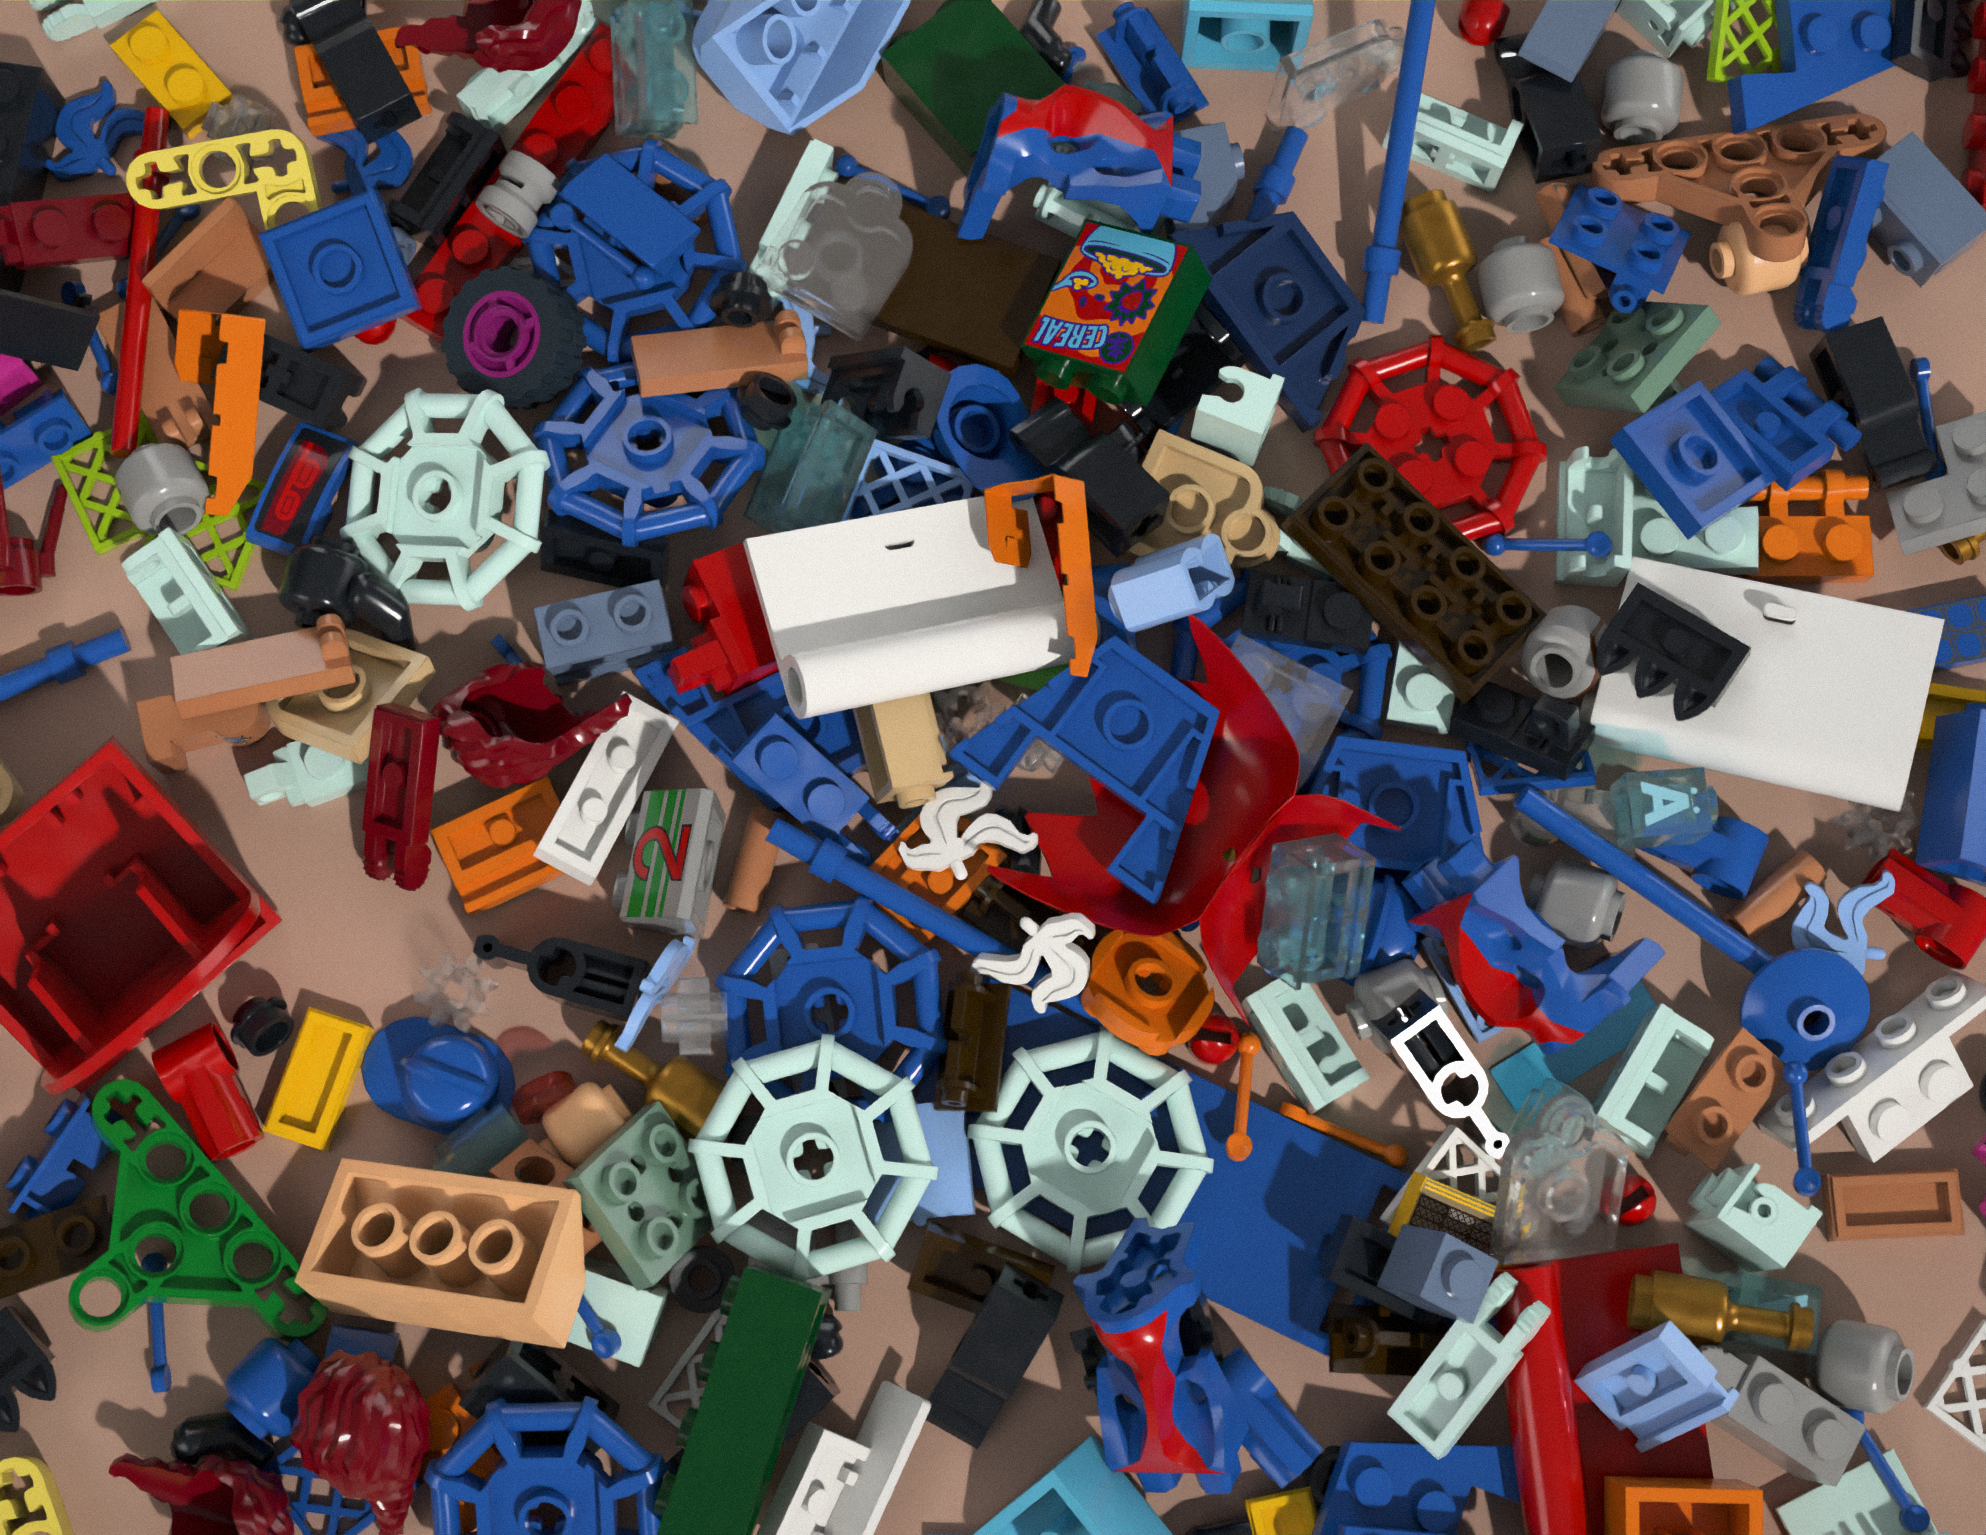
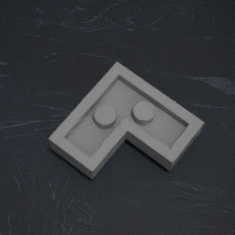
(1951, 504)

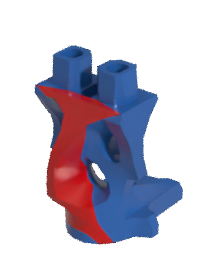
(1116, 158)
(1495, 936)
(1183, 1405)

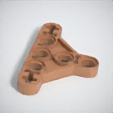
(1718, 186)

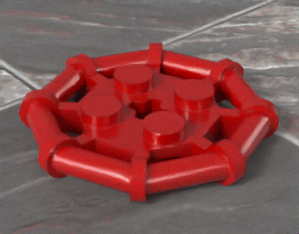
(1446, 415)

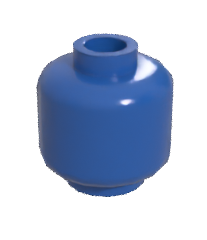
(268, 1384)

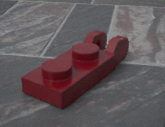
(400, 794)

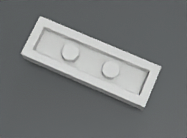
(605, 792)

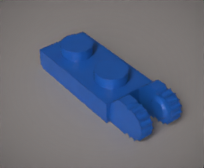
(1839, 243)
(809, 785)

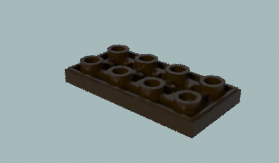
(967, 293)
(1414, 572)

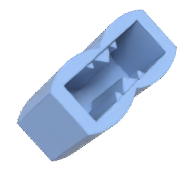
(1171, 583)

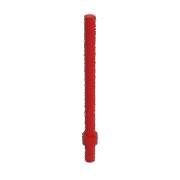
(138, 298)

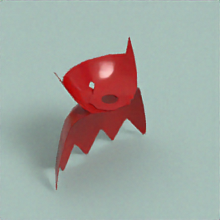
(1239, 804)

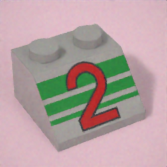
(671, 862)

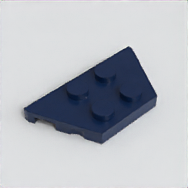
(1280, 304)

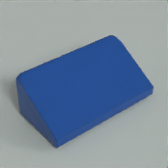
(631, 213)

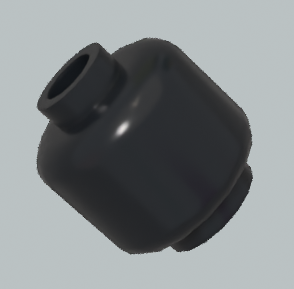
(319, 580)

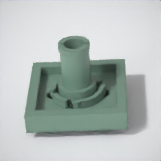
(1637, 357)
(635, 1205)

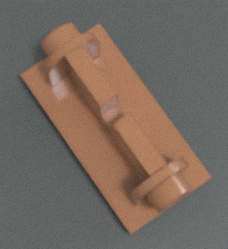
(1725, 1100)

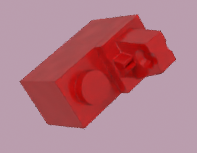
(735, 640)

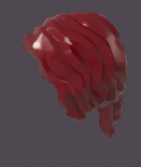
(499, 33)
(513, 727)
(364, 1432)
(214, 1496)

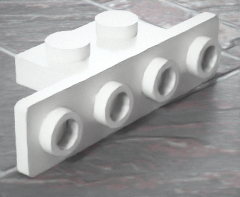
(1891, 1076)
(843, 1482)

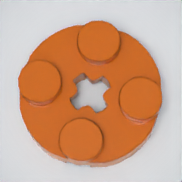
(1132, 1014)

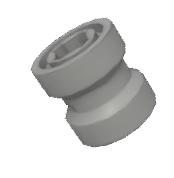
(518, 194)

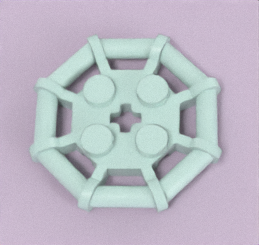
(475, 502)
(1080, 1111)
(793, 1193)

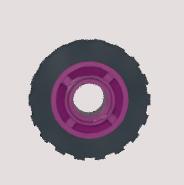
(481, 329)

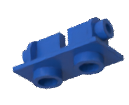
(1150, 64)
(40, 431)
(45, 1180)

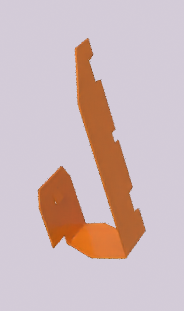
(234, 394)
(1074, 549)

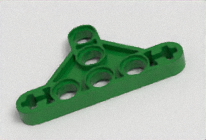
(160, 1207)

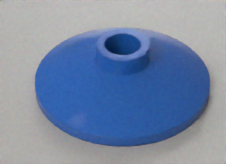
(1793, 987)

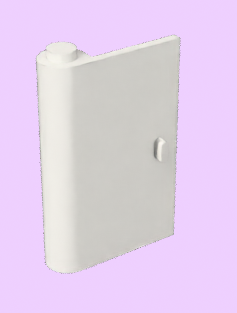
(883, 621)
(1812, 709)

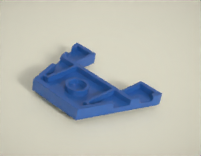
(1821, 52)
(729, 722)
(1128, 732)
(1409, 785)
(1408, 1487)

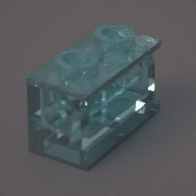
(653, 67)
(811, 469)
(1315, 909)

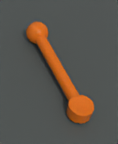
(1239, 1144)
(1393, 1154)

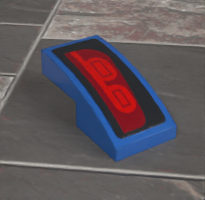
(300, 489)

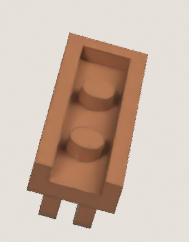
(719, 356)
(174, 408)
(263, 669)

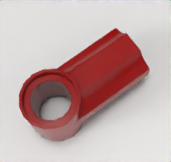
(1943, 917)
(202, 1077)

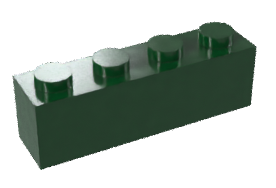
(744, 1406)

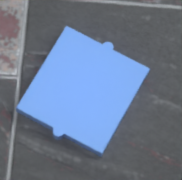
(949, 1150)

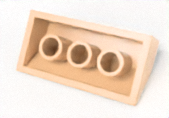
(449, 1252)

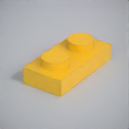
(171, 72)

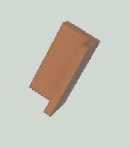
(213, 267)

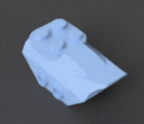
(793, 57)

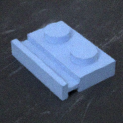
(1656, 1386)

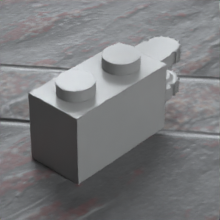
(1784, 1417)

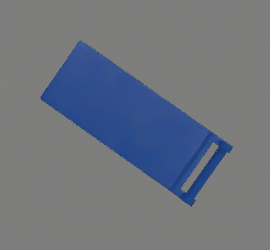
(1254, 1216)

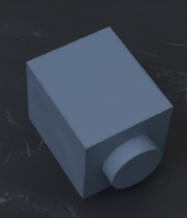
(1438, 1273)

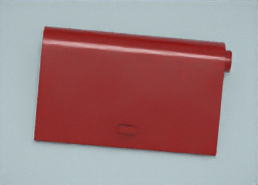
(1556, 1430)

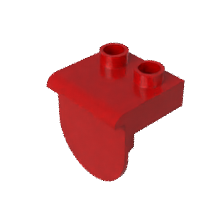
(112, 917)

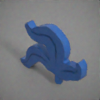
(76, 134)
(383, 173)

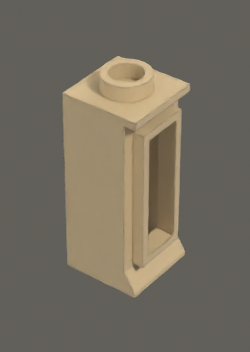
(903, 750)

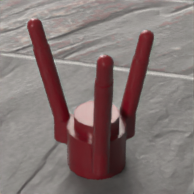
(19, 562)

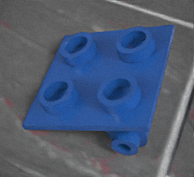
(1624, 240)

